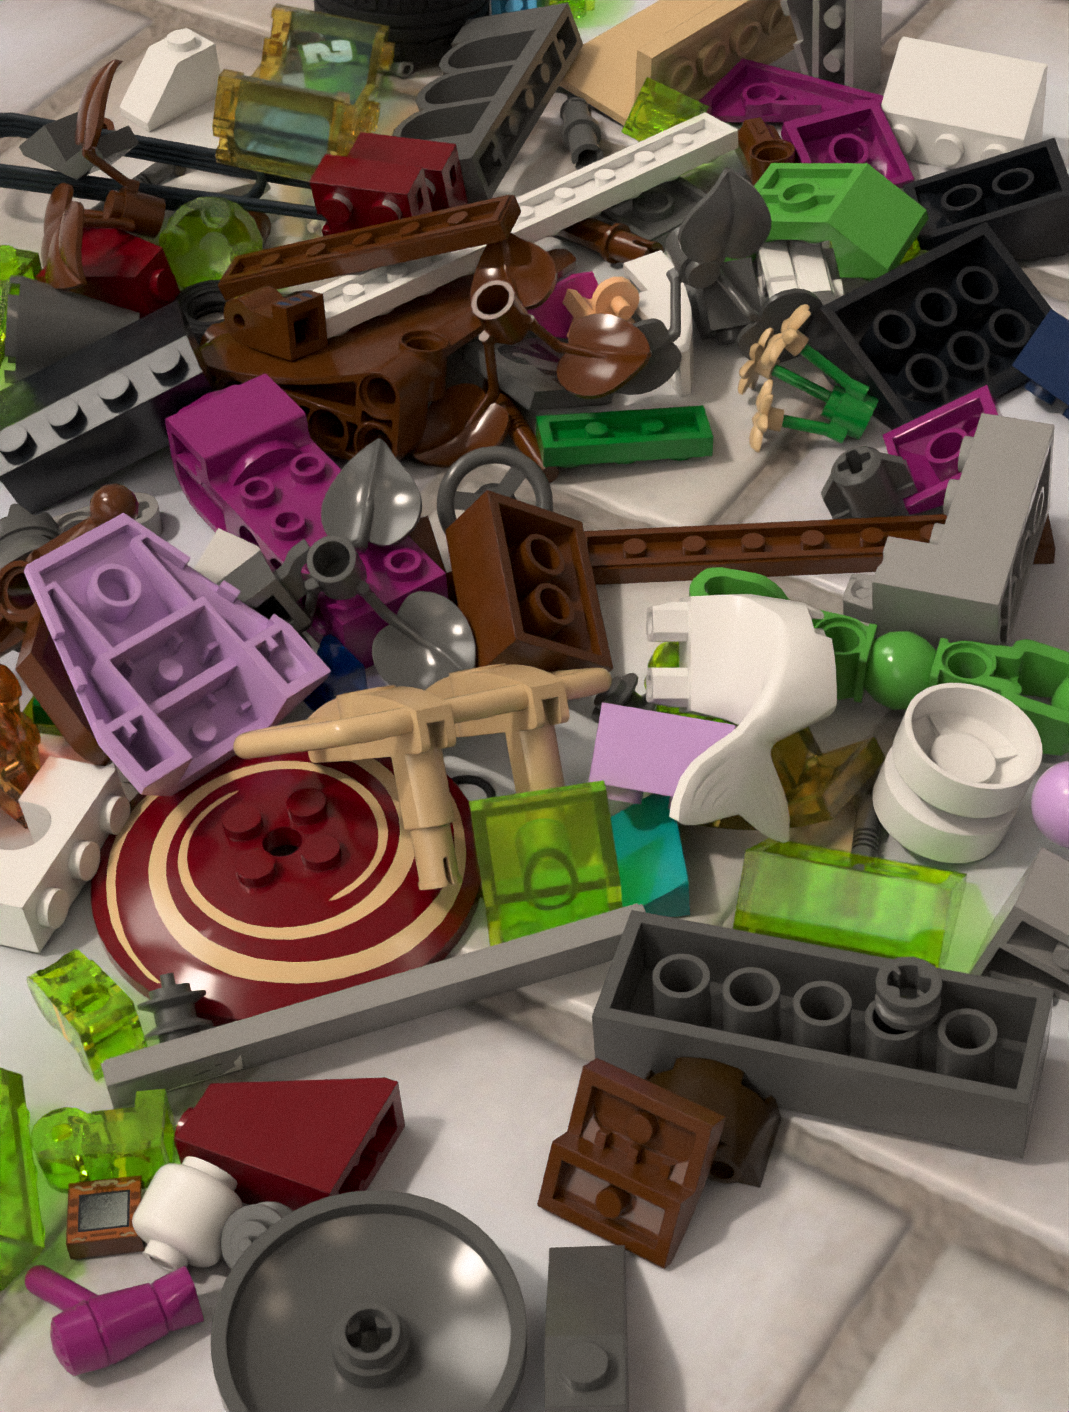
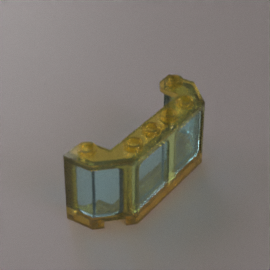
(304, 96)

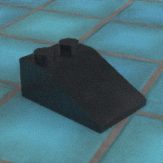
(1016, 193)

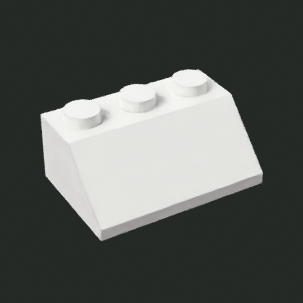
(962, 103)

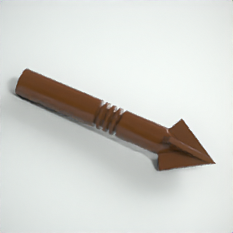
(522, 433)

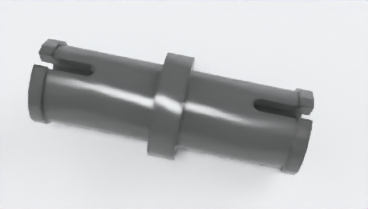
(580, 132)

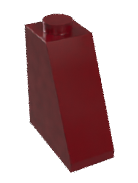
(124, 271)
(294, 1136)

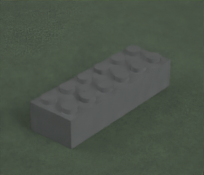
(811, 1033)

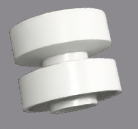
(956, 772)

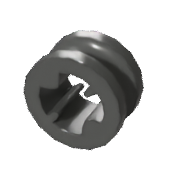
(908, 974)

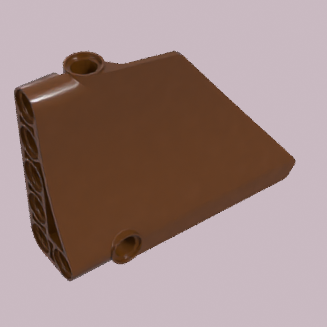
(374, 375)

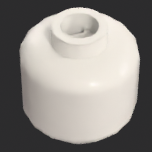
(186, 1214)

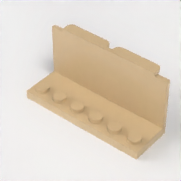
(678, 45)

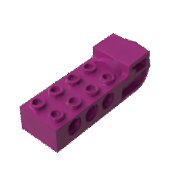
(262, 478)

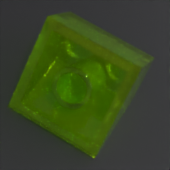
(544, 859)

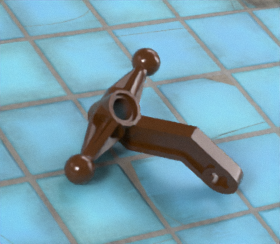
(24, 625)

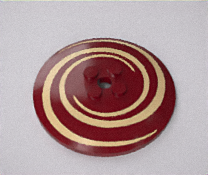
(205, 899)

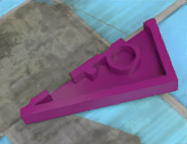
(776, 94)

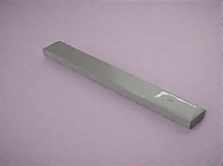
(366, 1007)

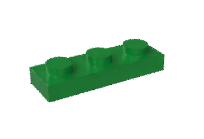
(624, 436)

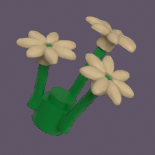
(845, 408)

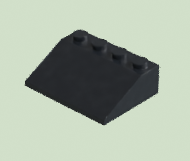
(934, 327)
(98, 408)

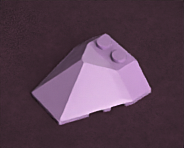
(165, 654)

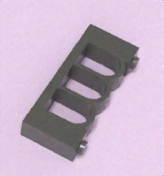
(495, 90)

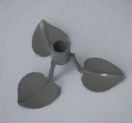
(723, 224)
(381, 505)

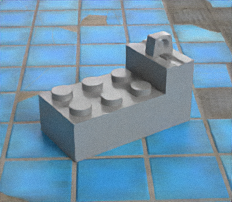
(978, 561)

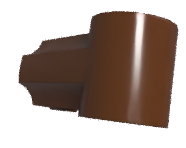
(760, 146)

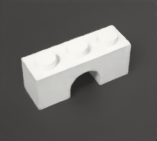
(69, 816)

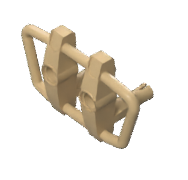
(419, 723)

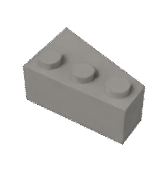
(838, 40)
(1032, 930)

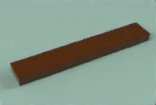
(372, 246)

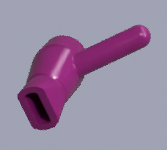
(115, 1324)

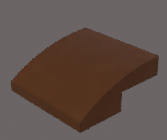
(631, 1162)

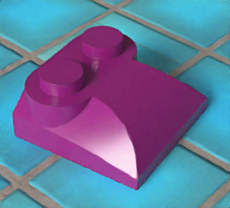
(849, 136)
(934, 444)

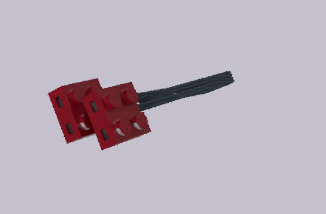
(373, 185)

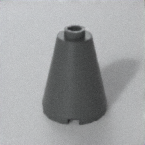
(53, 324)

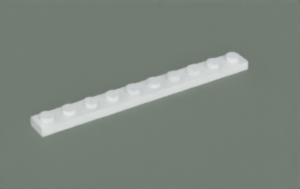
(542, 215)

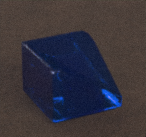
(345, 676)

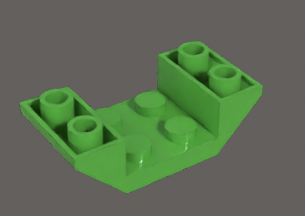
(845, 204)

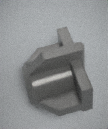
(867, 484)

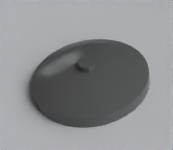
(370, 1312)

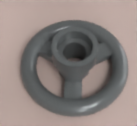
(521, 467)

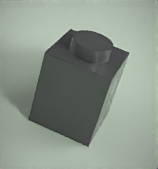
(272, 589)

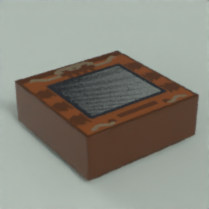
(102, 1217)

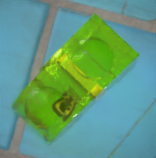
(87, 1010)
(105, 1143)

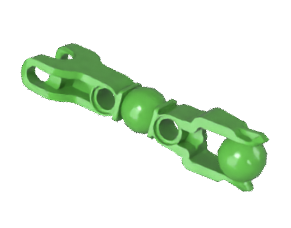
(905, 664)

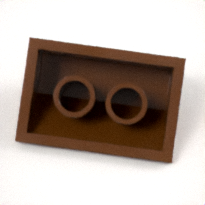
(527, 586)

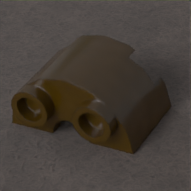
(749, 1120)

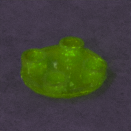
(206, 238)

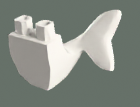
(753, 667)

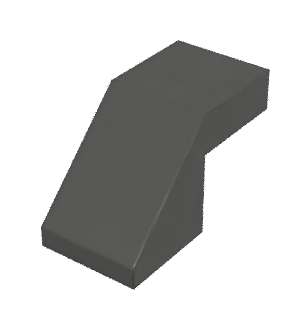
(56, 147)

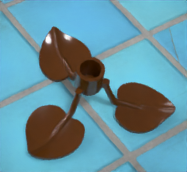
(122, 210)
(596, 361)

